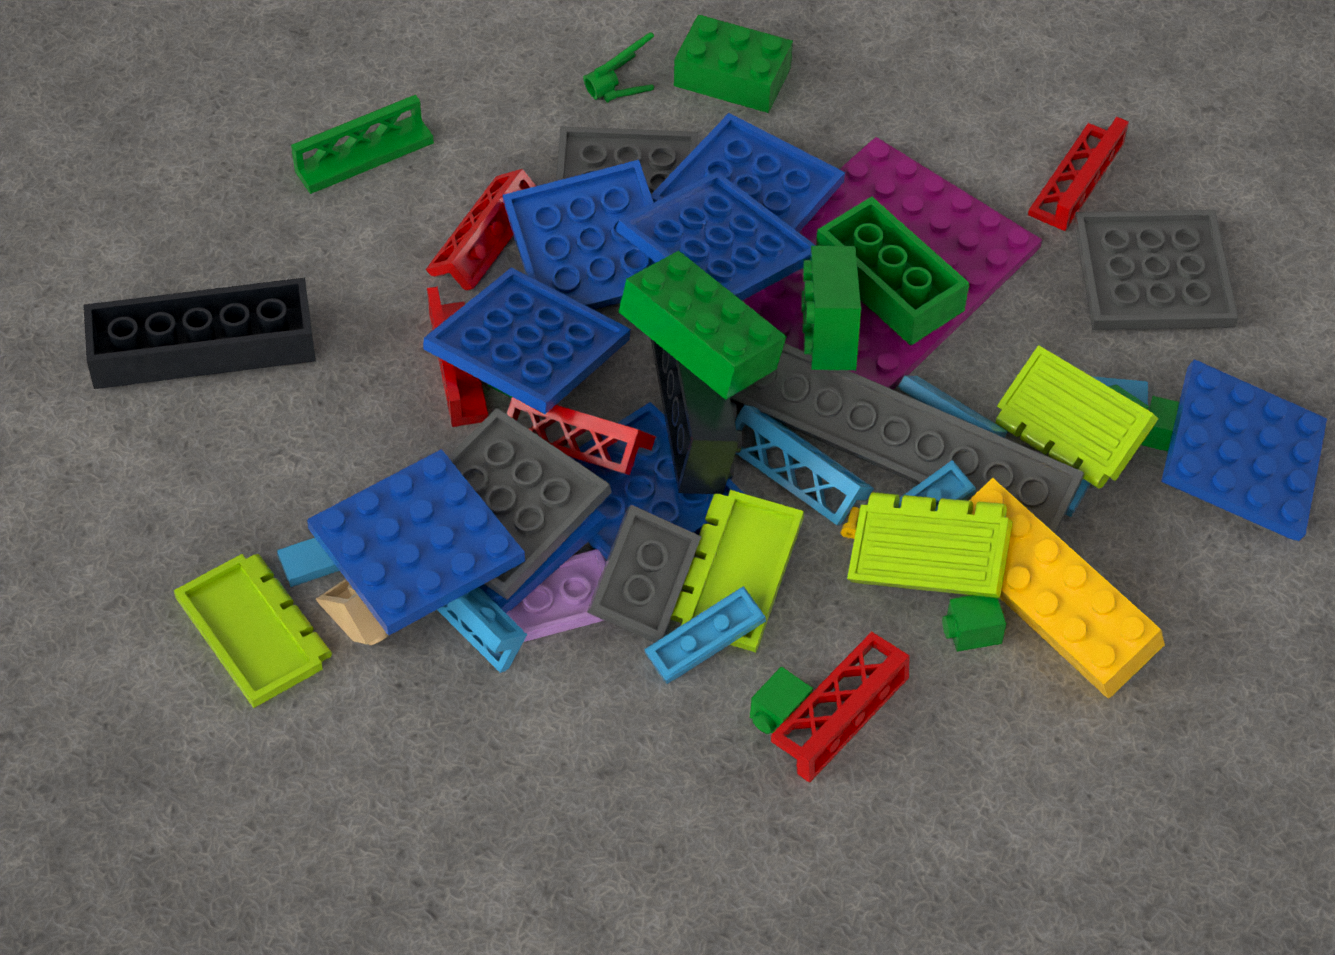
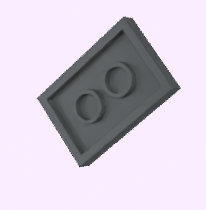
(644, 574)

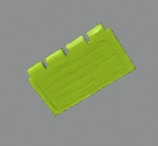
(1073, 417)
(931, 548)
(745, 550)
(253, 627)

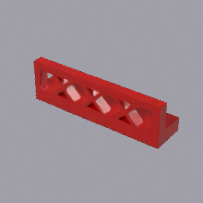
(1083, 180)
(480, 234)
(462, 390)
(582, 423)
(850, 716)

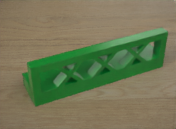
(361, 150)

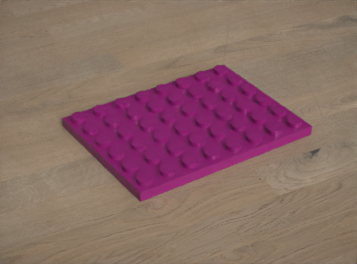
(948, 220)

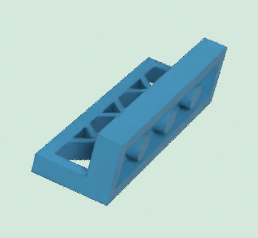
(808, 456)
(485, 627)

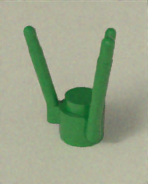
(604, 80)

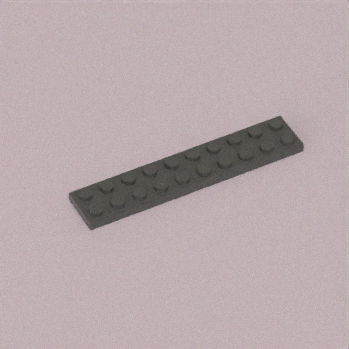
(906, 434)

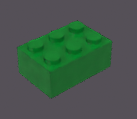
(733, 63)
(831, 308)

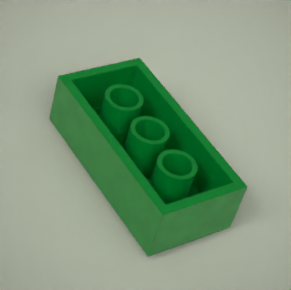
(897, 271)
(702, 324)

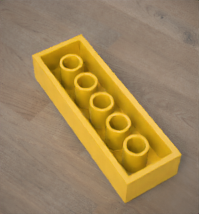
(1071, 601)

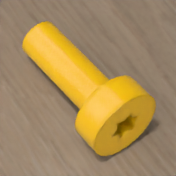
(848, 529)

